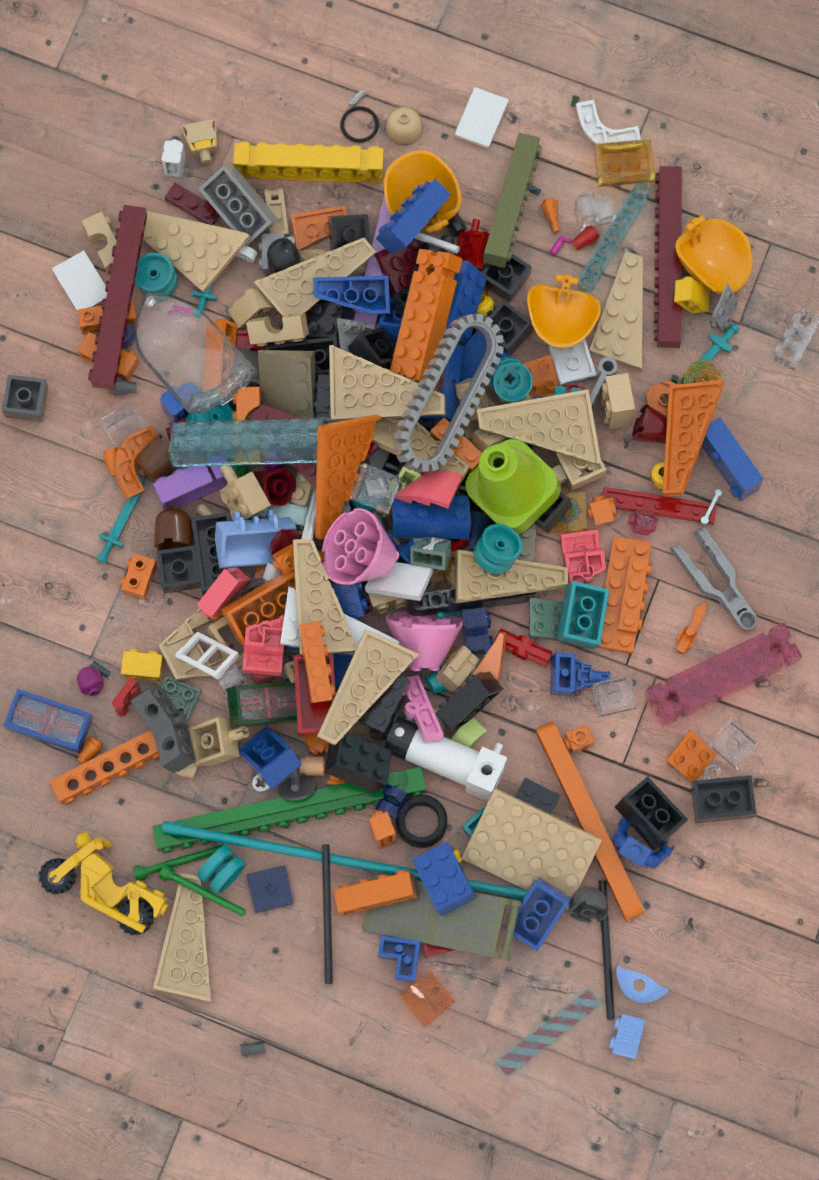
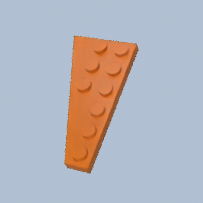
(687, 423)

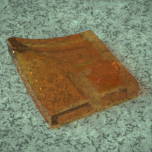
(427, 998)

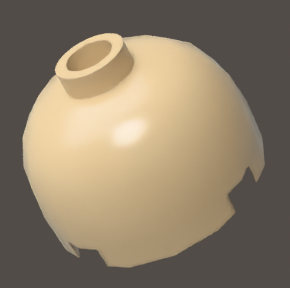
(404, 126)

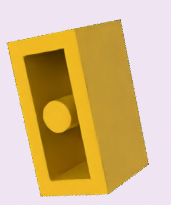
(692, 295)
(142, 665)

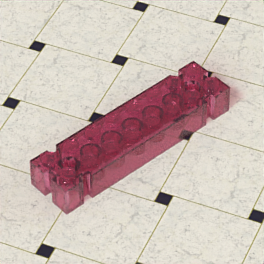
(723, 674)

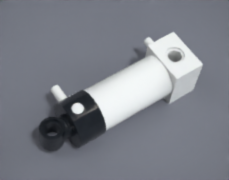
(446, 757)

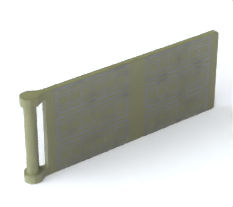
(468, 928)

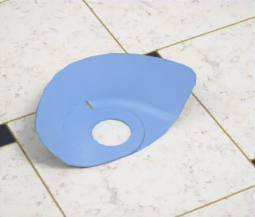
(651, 992)

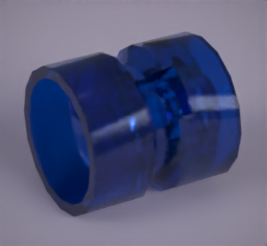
(386, 805)

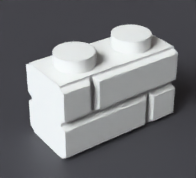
(173, 158)

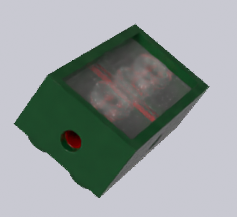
(262, 704)

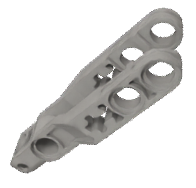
(731, 598)

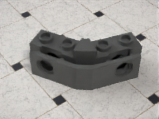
(168, 727)

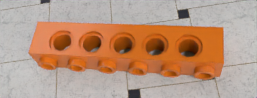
(96, 765)

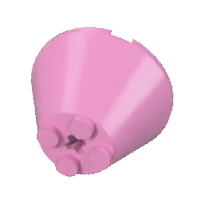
(357, 549)
(425, 636)

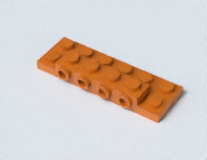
(626, 587)

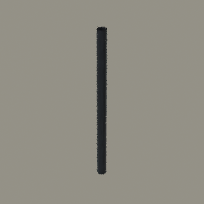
(327, 913)
(607, 959)

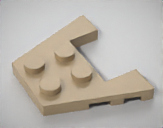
(178, 638)

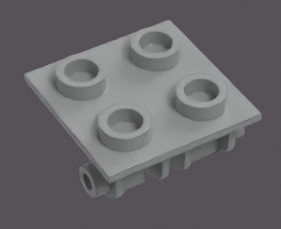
(724, 310)
(349, 330)

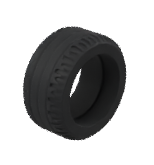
(427, 841)

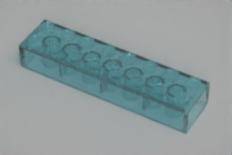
(244, 442)

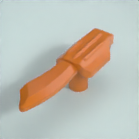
(688, 635)

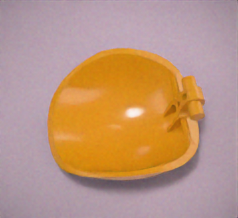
(414, 170)
(715, 253)
(562, 314)

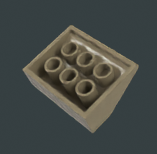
(288, 381)

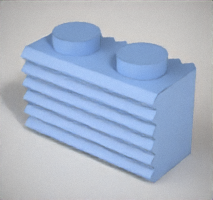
(627, 1037)

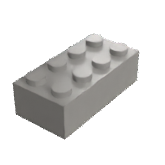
(238, 202)

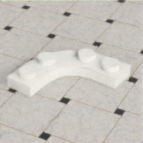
(597, 131)

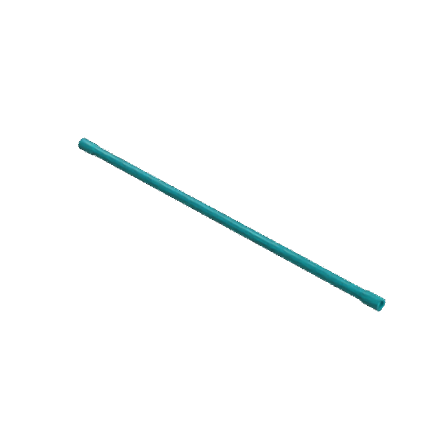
(179, 829)

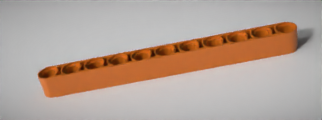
(589, 820)

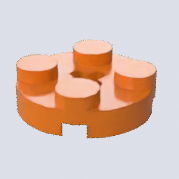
(656, 392)

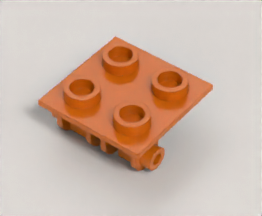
(543, 376)
(691, 757)

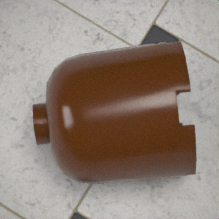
(155, 459)
(172, 529)

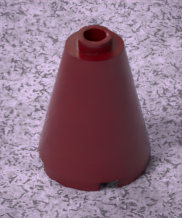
(650, 426)
(277, 485)

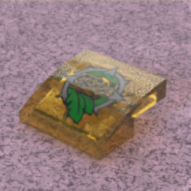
(575, 517)

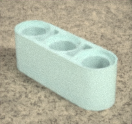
(297, 513)

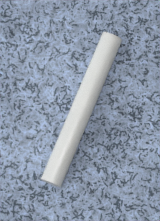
(437, 242)

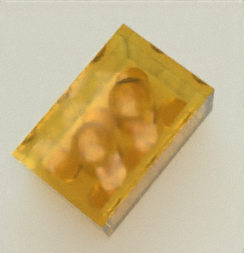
(624, 162)

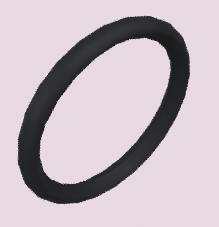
(356, 139)

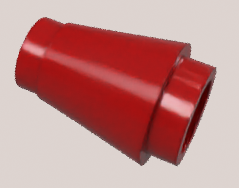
(585, 237)

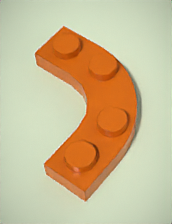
(125, 461)

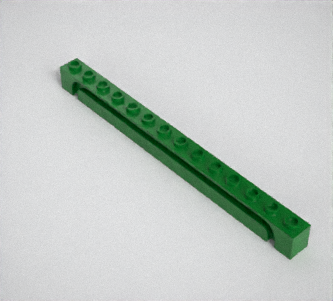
(281, 812)

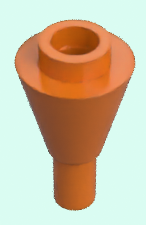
(550, 208)

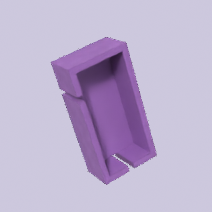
(189, 485)

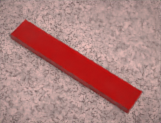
(660, 505)

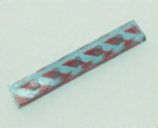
(548, 1033)

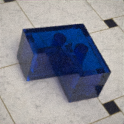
(475, 628)

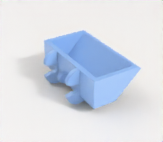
(248, 541)

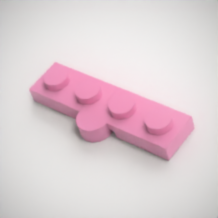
(420, 709)

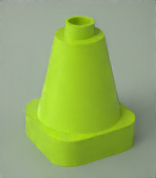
(512, 485)

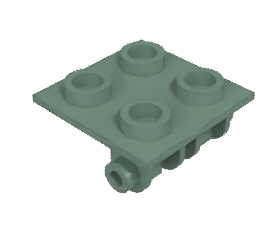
(544, 618)

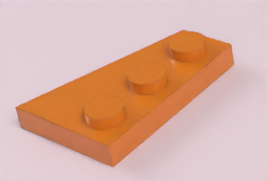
(313, 225)

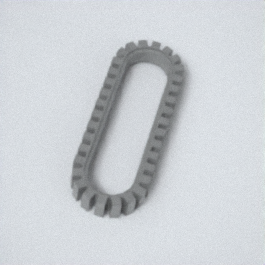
(469, 400)

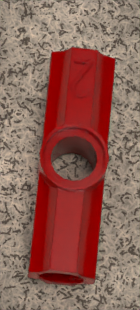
(525, 648)

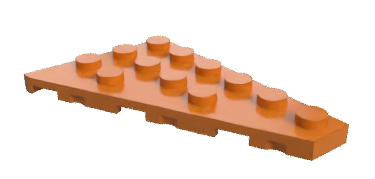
(339, 455)

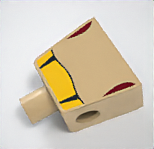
(201, 139)

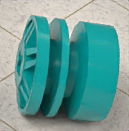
(518, 383)

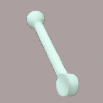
(704, 520)

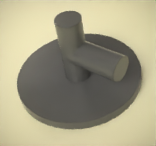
(297, 787)

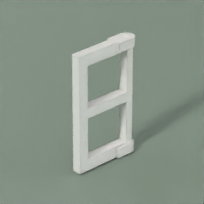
(220, 671)

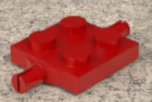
(473, 245)

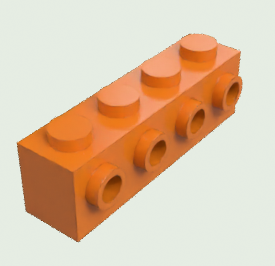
(315, 662)
(375, 893)

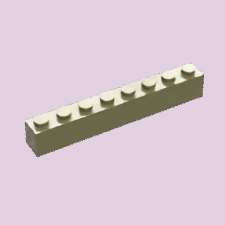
(511, 200)

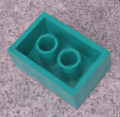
(583, 615)

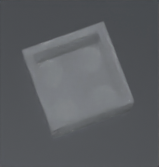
(375, 488)

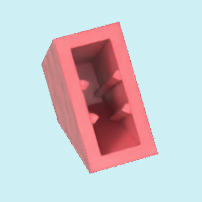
(223, 591)

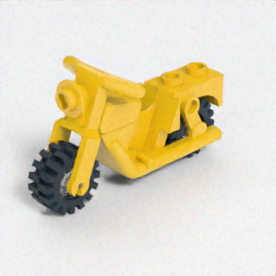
(100, 890)

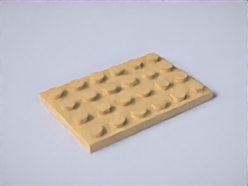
(528, 843)

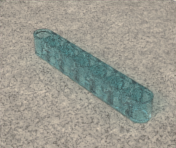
(614, 230)

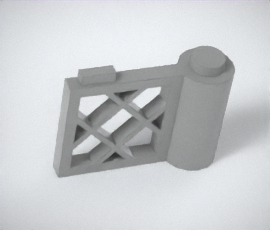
(607, 367)

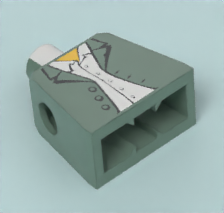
(431, 553)

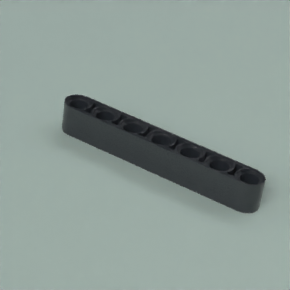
(445, 605)

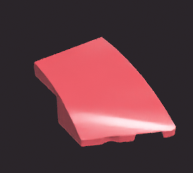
(432, 487)
(582, 555)
(263, 648)

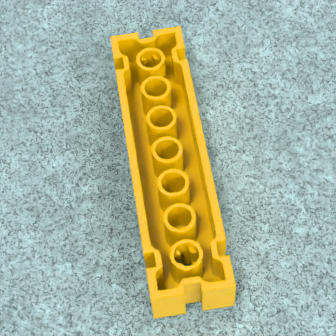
(309, 162)

